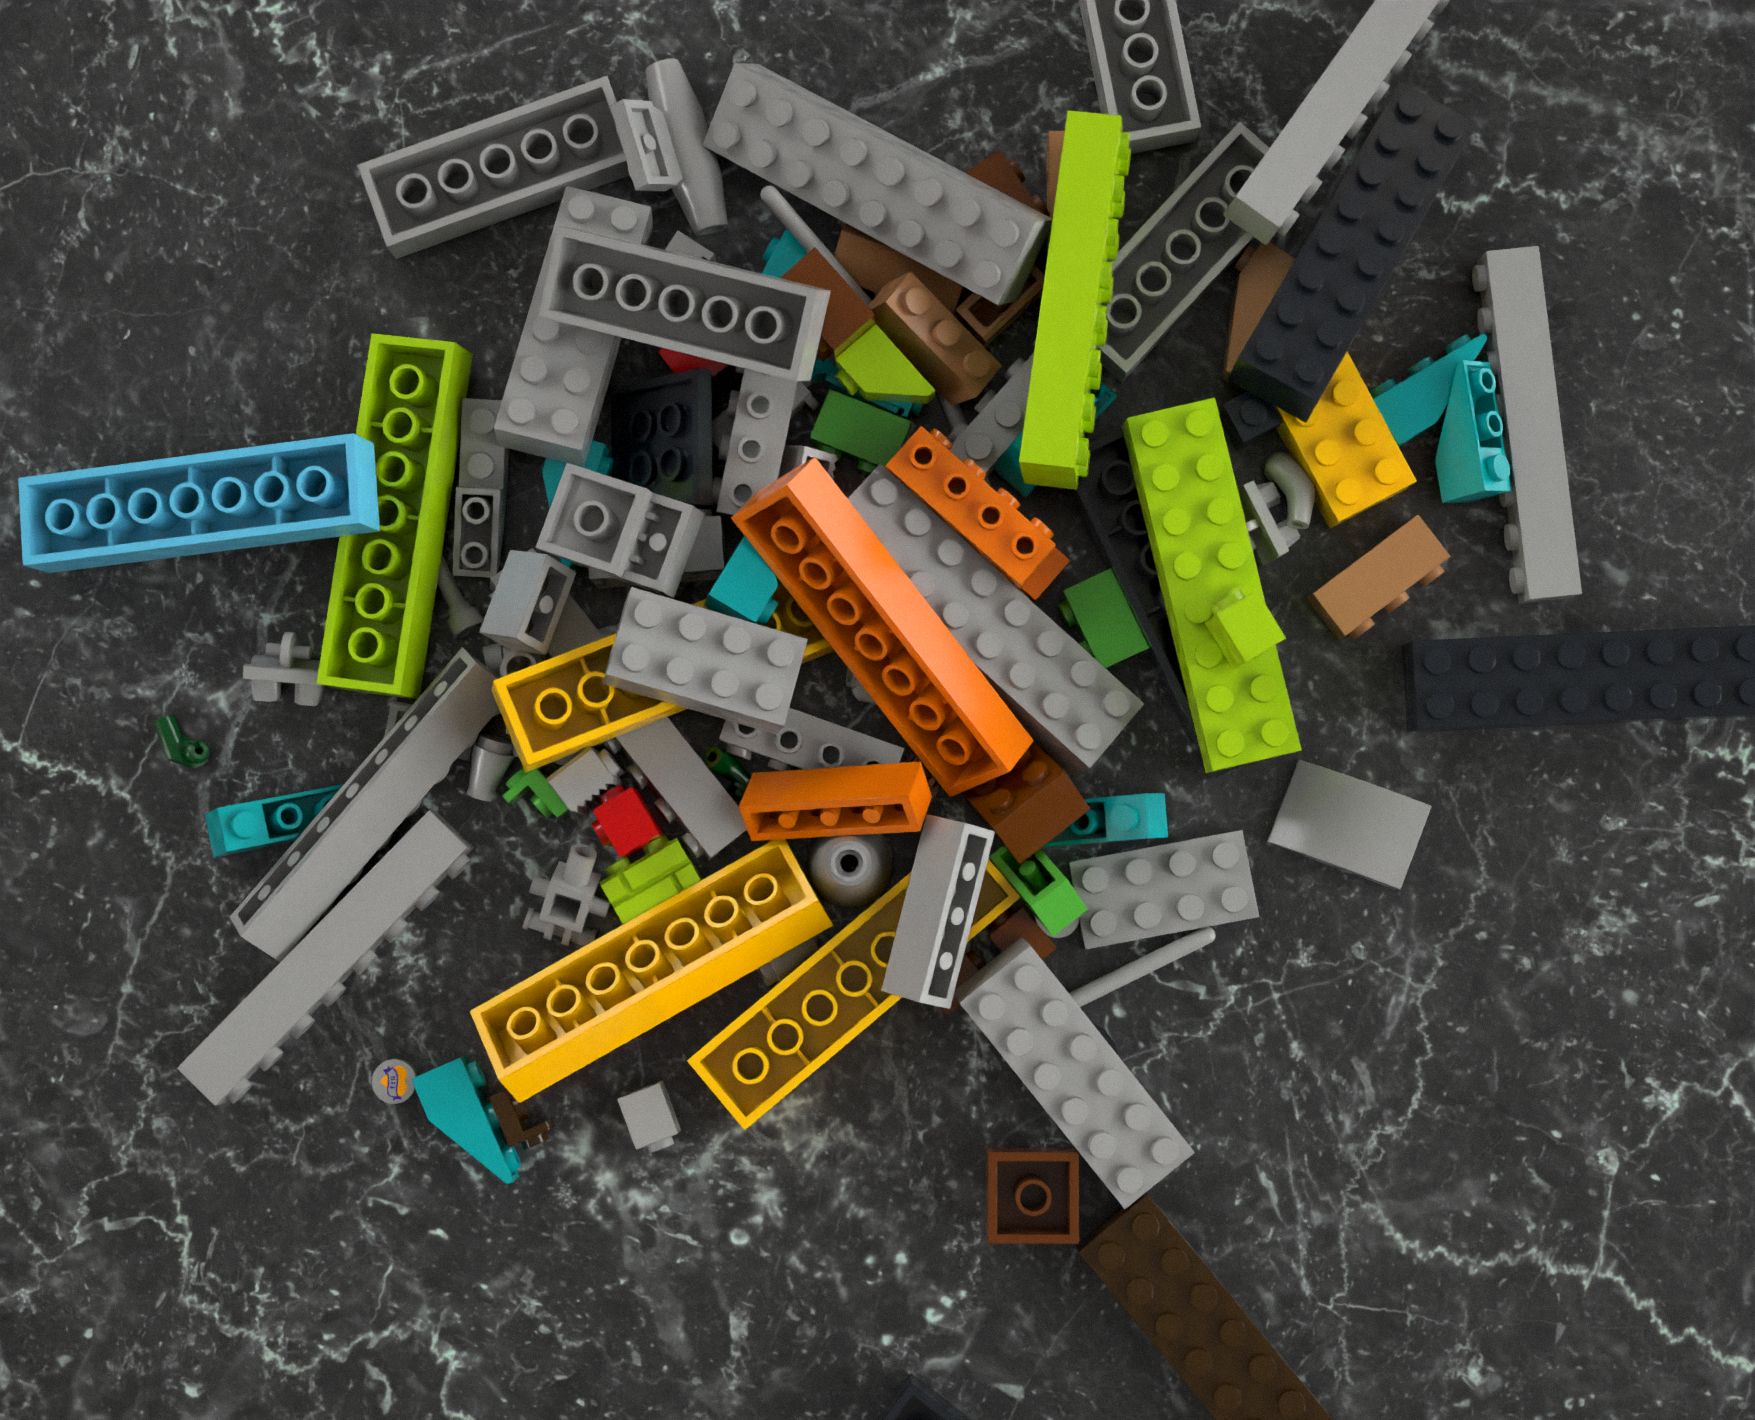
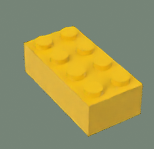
(1346, 448)

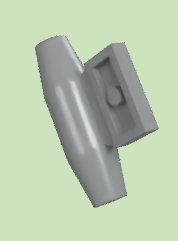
(667, 149)

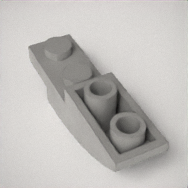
(481, 492)

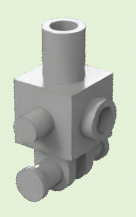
(568, 899)

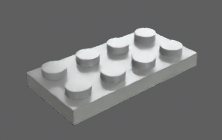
(1164, 889)

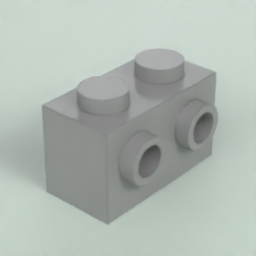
(528, 602)

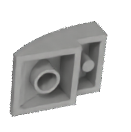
(620, 530)
(1349, 824)

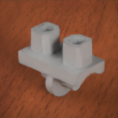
(1266, 537)
(285, 664)

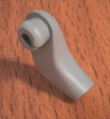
(1295, 485)

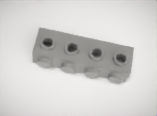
(998, 421)
(757, 438)
(808, 744)
(935, 911)

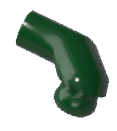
(180, 748)
(728, 768)

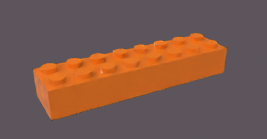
(882, 628)

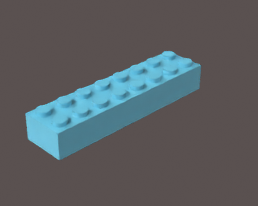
(199, 504)

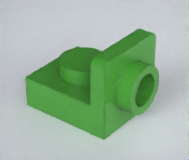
(545, 796)

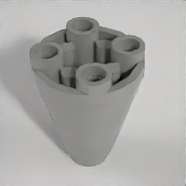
(854, 887)

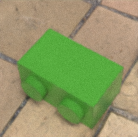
(858, 432)
(1103, 619)
(1041, 888)

